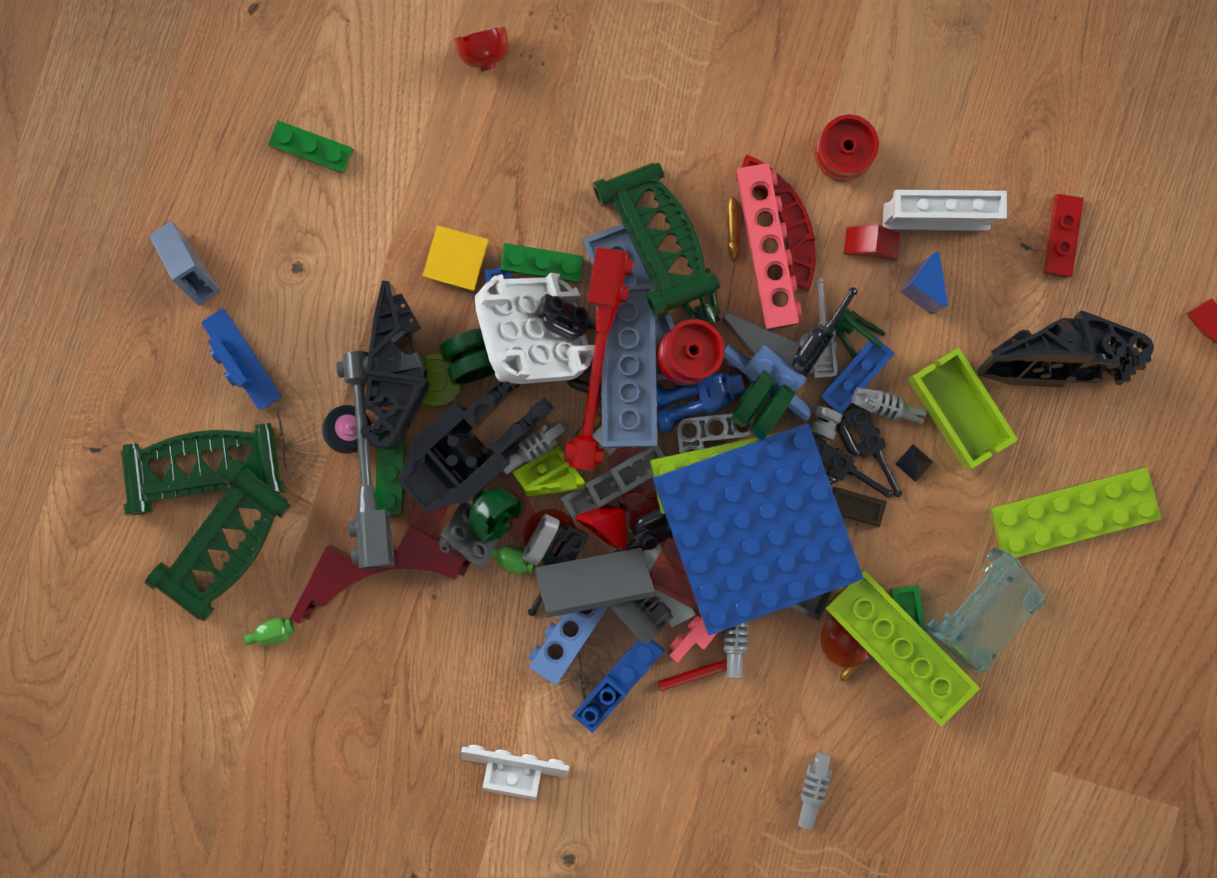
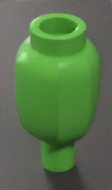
(511, 560)
(271, 632)

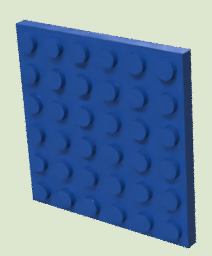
(758, 529)

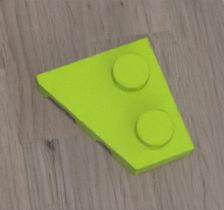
(548, 475)

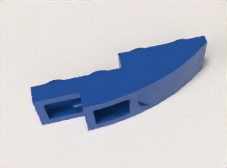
(617, 683)

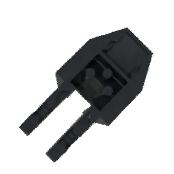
(1068, 353)
(393, 372)
(451, 463)

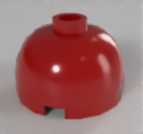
(483, 48)

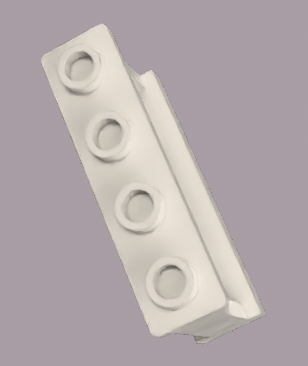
(944, 210)

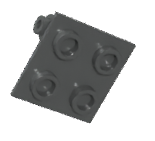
(461, 537)
(643, 617)

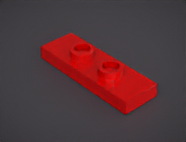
(1063, 235)

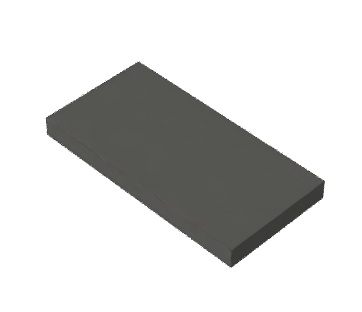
(594, 582)

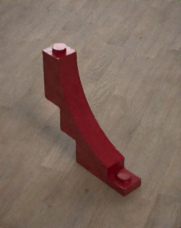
(337, 572)

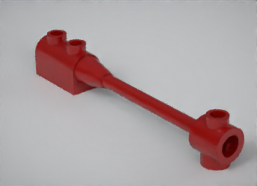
(607, 292)

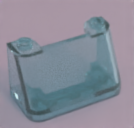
(990, 613)

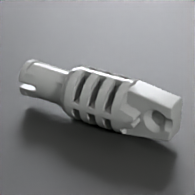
(887, 405)
(534, 446)
(735, 646)
(814, 790)

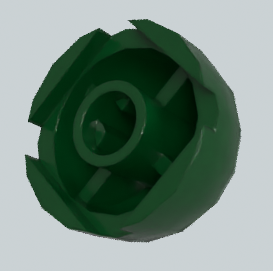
(493, 512)

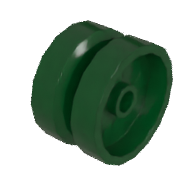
(468, 357)
(764, 406)

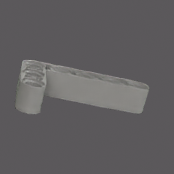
(703, 435)

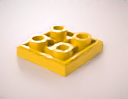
(455, 258)

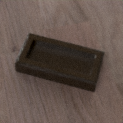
(859, 506)

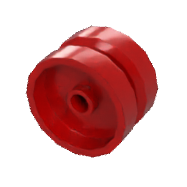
(860, 144)
(691, 337)

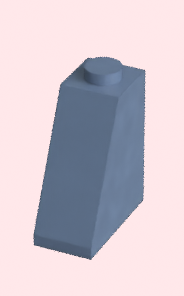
(184, 263)

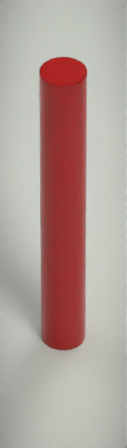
(693, 675)

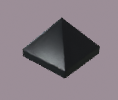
(914, 463)

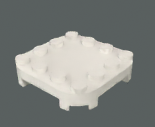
(518, 340)

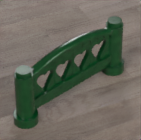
(670, 288)
(145, 486)
(244, 492)

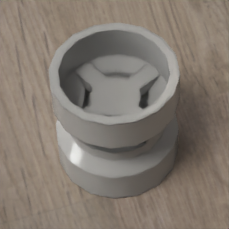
(822, 428)

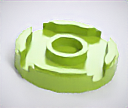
(441, 390)

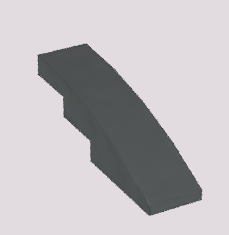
(611, 483)

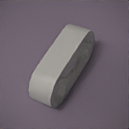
(540, 539)

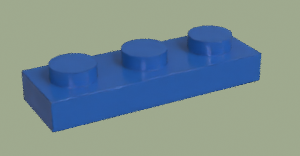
(856, 374)

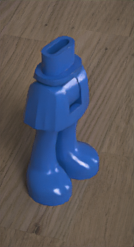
(714, 395)

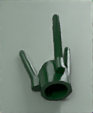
(706, 311)
(849, 322)

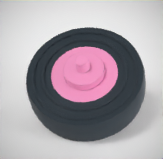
(340, 429)

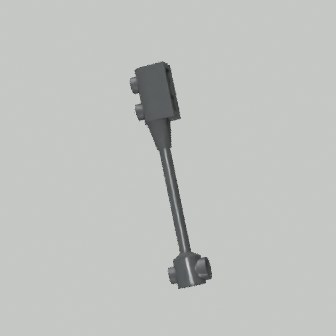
(371, 525)

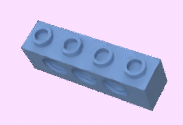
(554, 668)

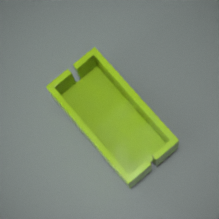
(962, 409)

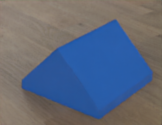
(927, 285)

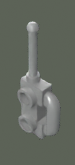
(827, 363)

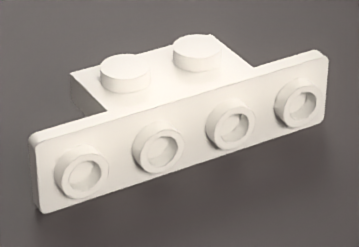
(511, 773)

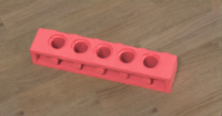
(748, 180)

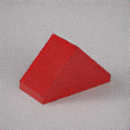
(872, 242)
(607, 524)

